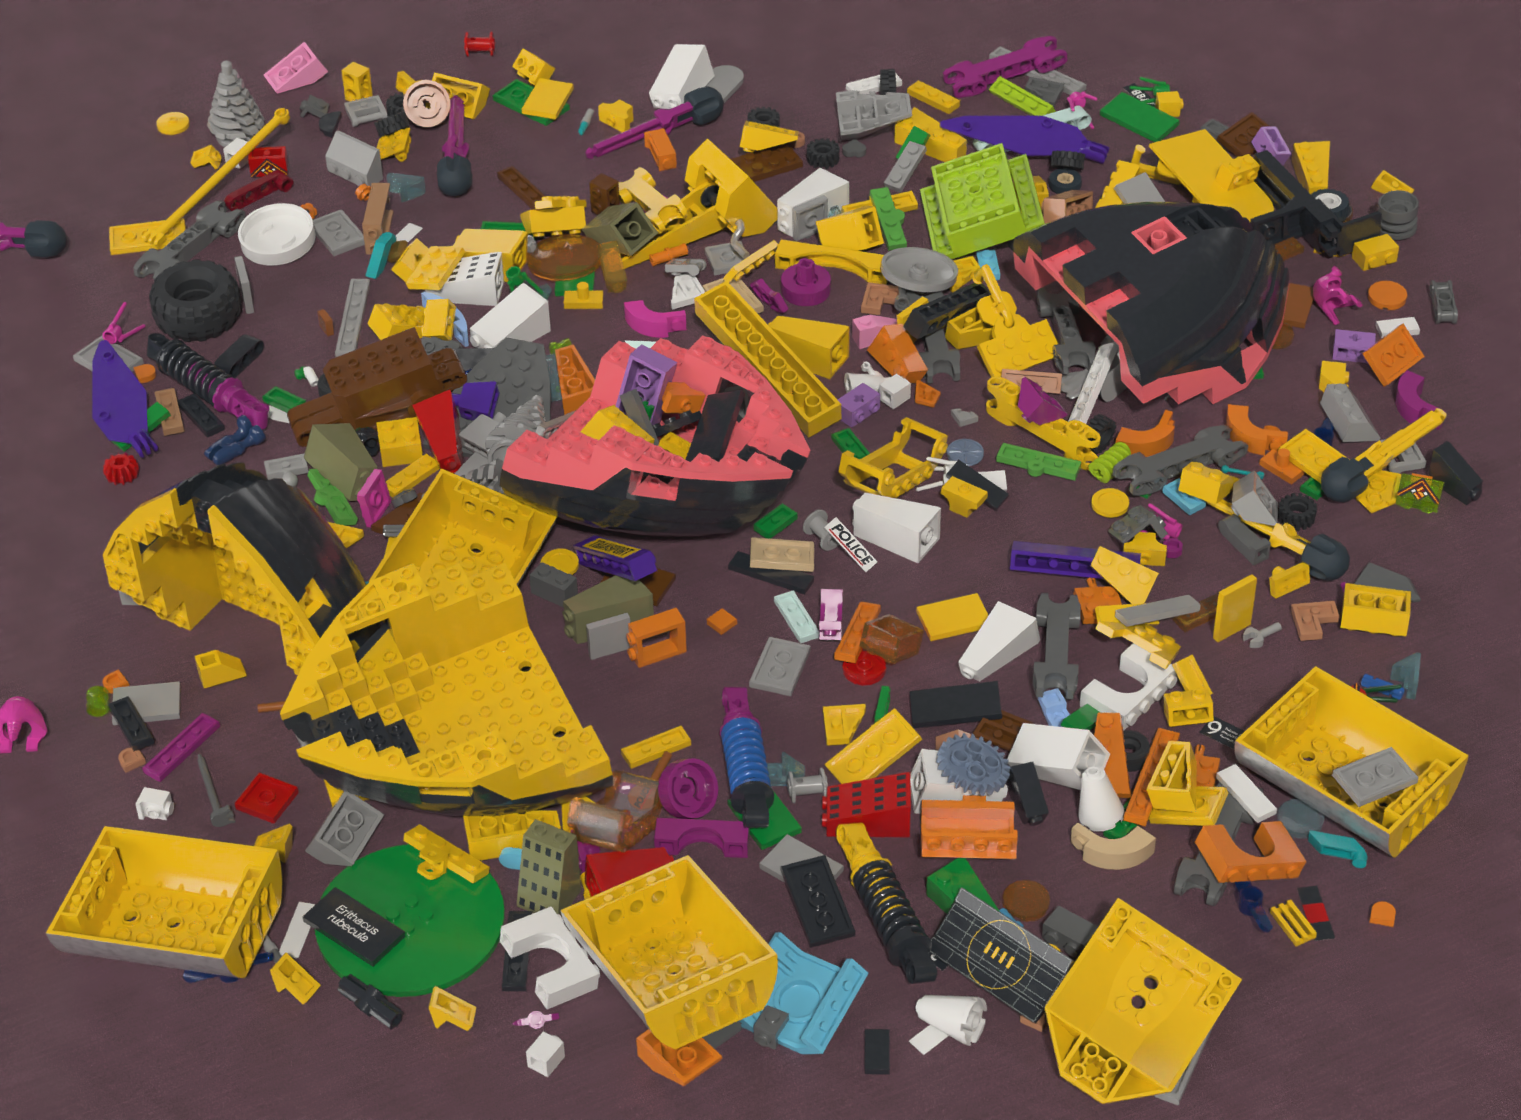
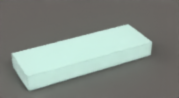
(796, 616)

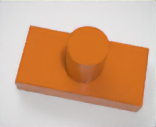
(1279, 464)

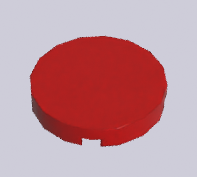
(867, 669)

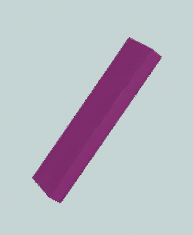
(181, 747)

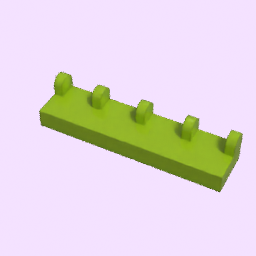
(1020, 98)

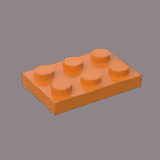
(1393, 354)

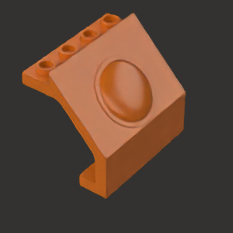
(968, 829)

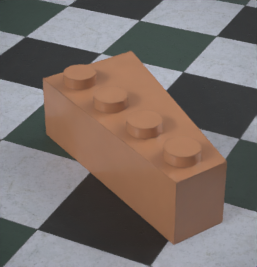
(1066, 204)

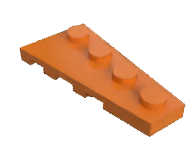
(1111, 735)

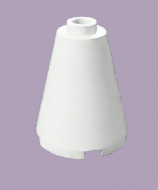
(1098, 801)
(954, 1015)

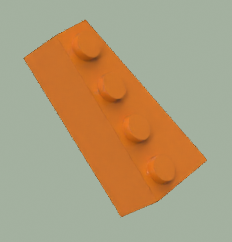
(574, 378)

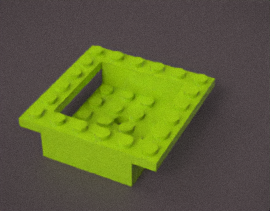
(972, 221)

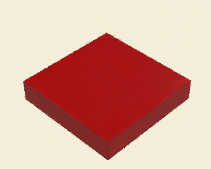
(266, 798)

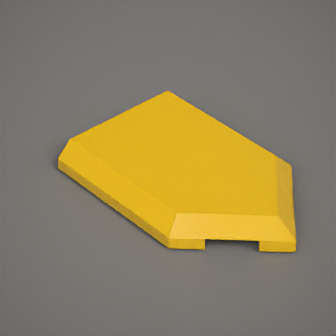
(1381, 490)

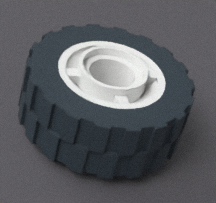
(1335, 201)

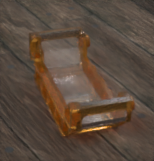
(621, 816)

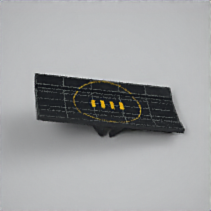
(1000, 955)

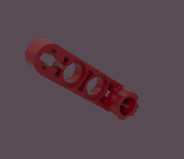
(275, 181)

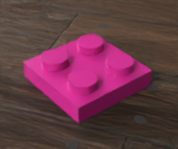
(374, 497)

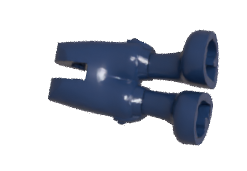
(230, 445)

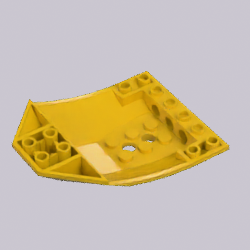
(1124, 1050)

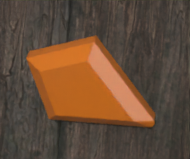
(926, 394)

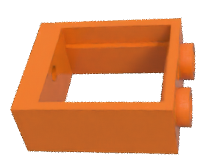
(653, 625)

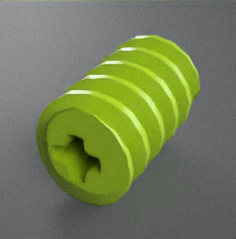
(1103, 465)

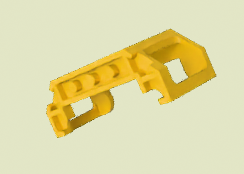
(858, 470)

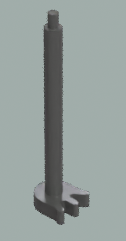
(219, 816)

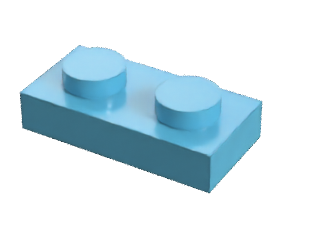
(989, 257)
(1185, 501)

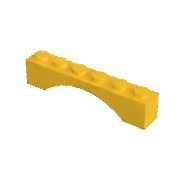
(861, 263)

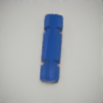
(1368, 681)

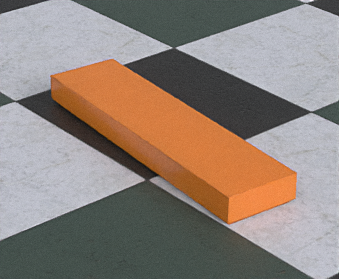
(848, 648)

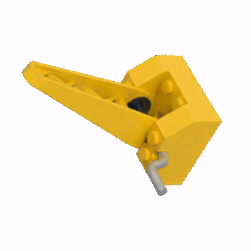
(717, 199)

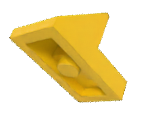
(277, 839)
(294, 978)
(450, 1008)

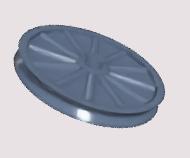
(966, 450)

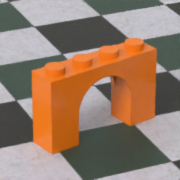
(1231, 864)

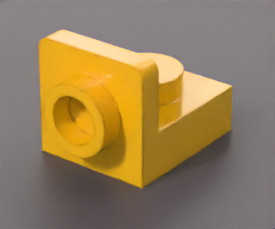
(204, 156)

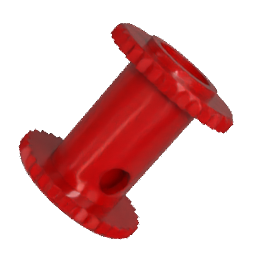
(479, 44)

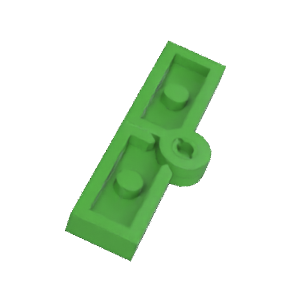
(889, 218)
(1038, 462)
(332, 498)

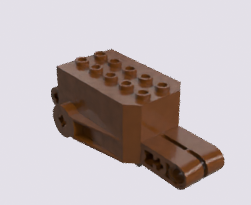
(379, 384)

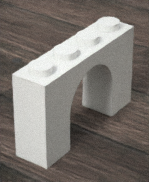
(1136, 664)
(548, 930)

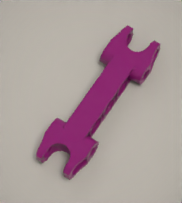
(979, 75)

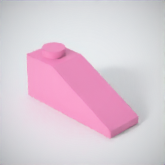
(867, 327)

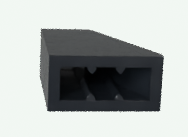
(1458, 476)
(1027, 793)

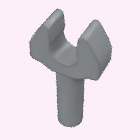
(1258, 636)

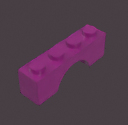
(726, 835)

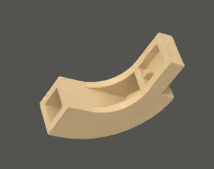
(1113, 853)

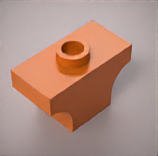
(681, 398)

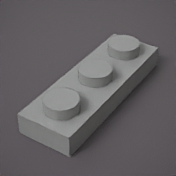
(905, 166)

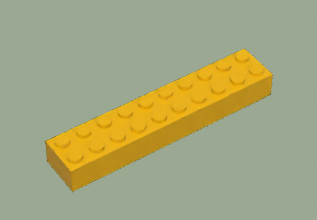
(746, 332)

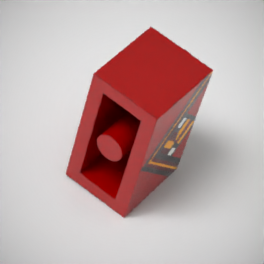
(266, 160)

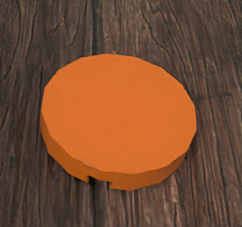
(1387, 295)

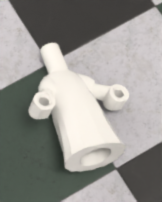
(872, 379)

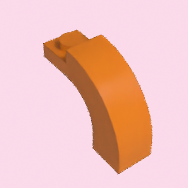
(1255, 437)
(1152, 440)

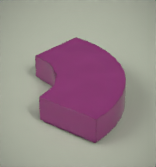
(769, 296)

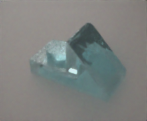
(406, 185)
(1408, 672)
(779, 771)

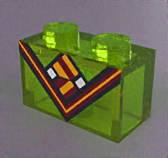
(1419, 493)

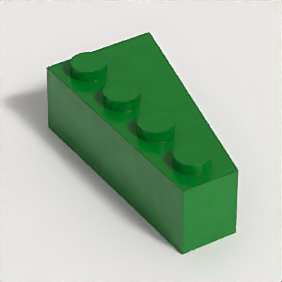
(946, 883)

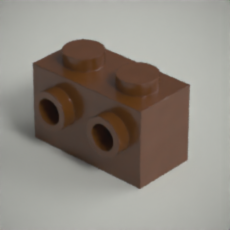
(603, 193)

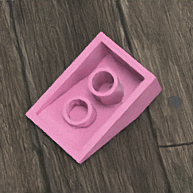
(296, 70)

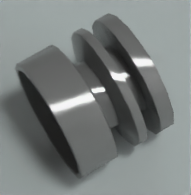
(1398, 214)

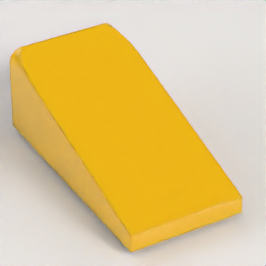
(1386, 182)

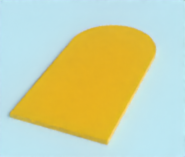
(1196, 162)

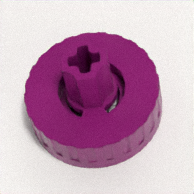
(812, 283)
(677, 792)

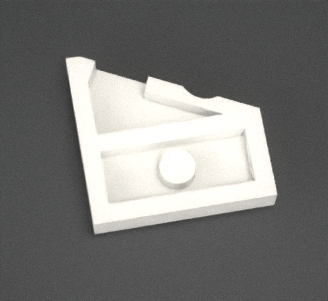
(685, 290)

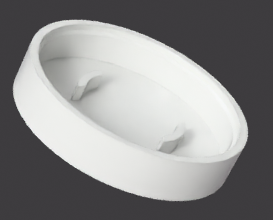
(276, 234)

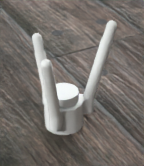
(948, 465)

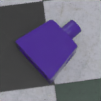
(477, 399)

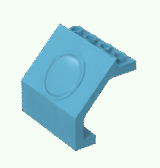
(812, 994)

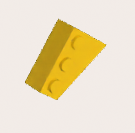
(1175, 779)

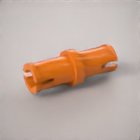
(668, 254)

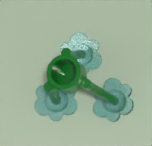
(517, 277)

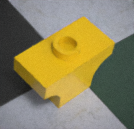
(616, 115)
(963, 496)
(1151, 550)

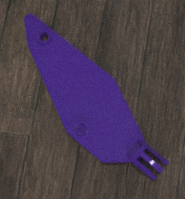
(1027, 135)
(119, 401)

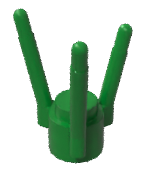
(1160, 86)

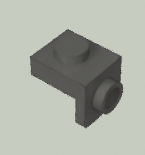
(314, 106)
(770, 1026)

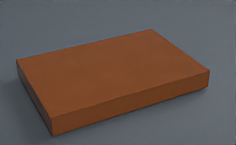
(1298, 305)

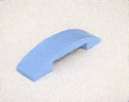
(459, 323)
(1053, 707)

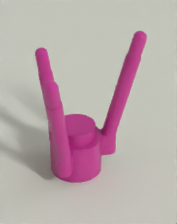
(1077, 98)
(114, 331)
(1172, 527)

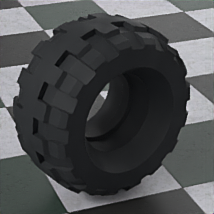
(195, 300)

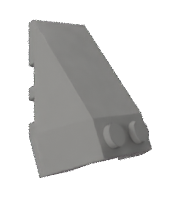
(870, 112)

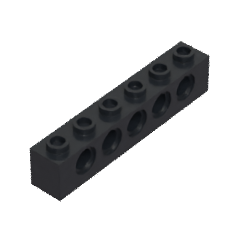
(938, 312)

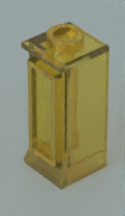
(612, 266)

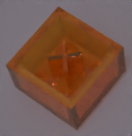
(891, 638)

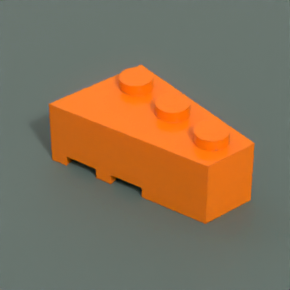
(898, 353)

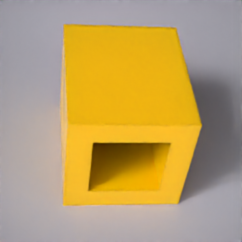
(1169, 103)

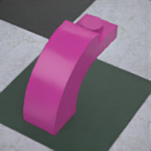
(653, 323)

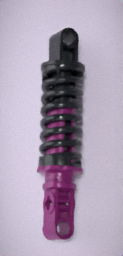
(205, 379)

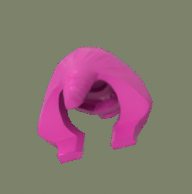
(1327, 294)
(14, 713)

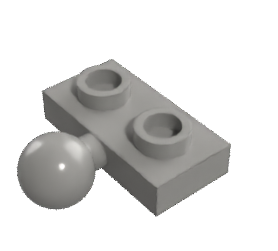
(286, 468)

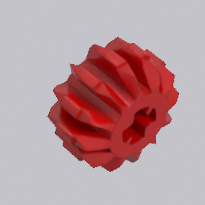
(120, 468)

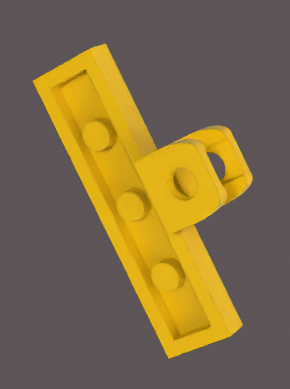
(441, 854)

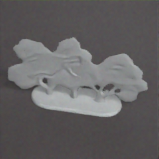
(1112, 386)

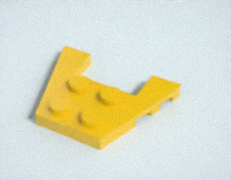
(1161, 646)

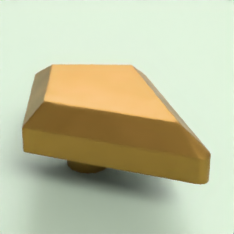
(396, 250)

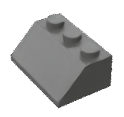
(354, 160)
(1347, 414)
(1254, 500)
(344, 831)

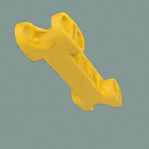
(657, 208)
(1068, 436)

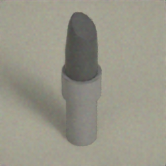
(270, 946)

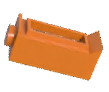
(661, 149)

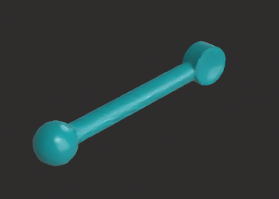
(1225, 469)

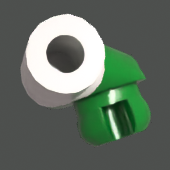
(307, 373)

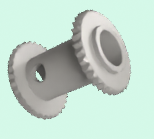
(815, 524)
(807, 785)

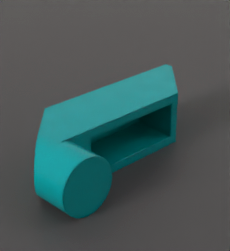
(380, 254)
(1339, 847)

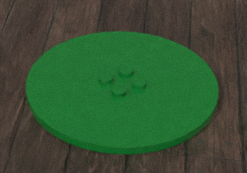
(445, 920)

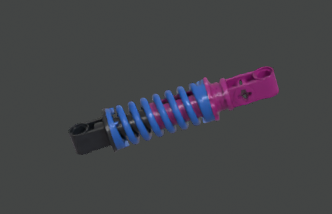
(745, 759)

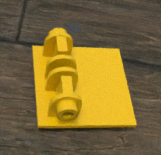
(395, 144)

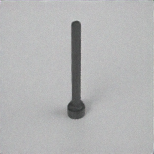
(902, 301)

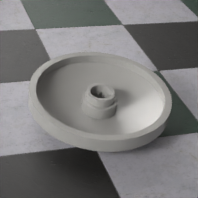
(919, 269)

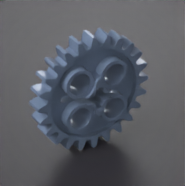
(973, 764)

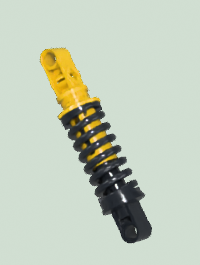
(887, 905)

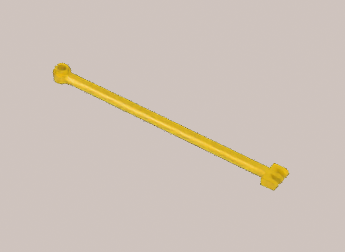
(157, 236)

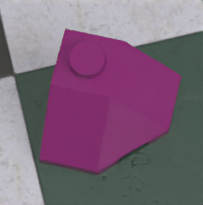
(1037, 404)

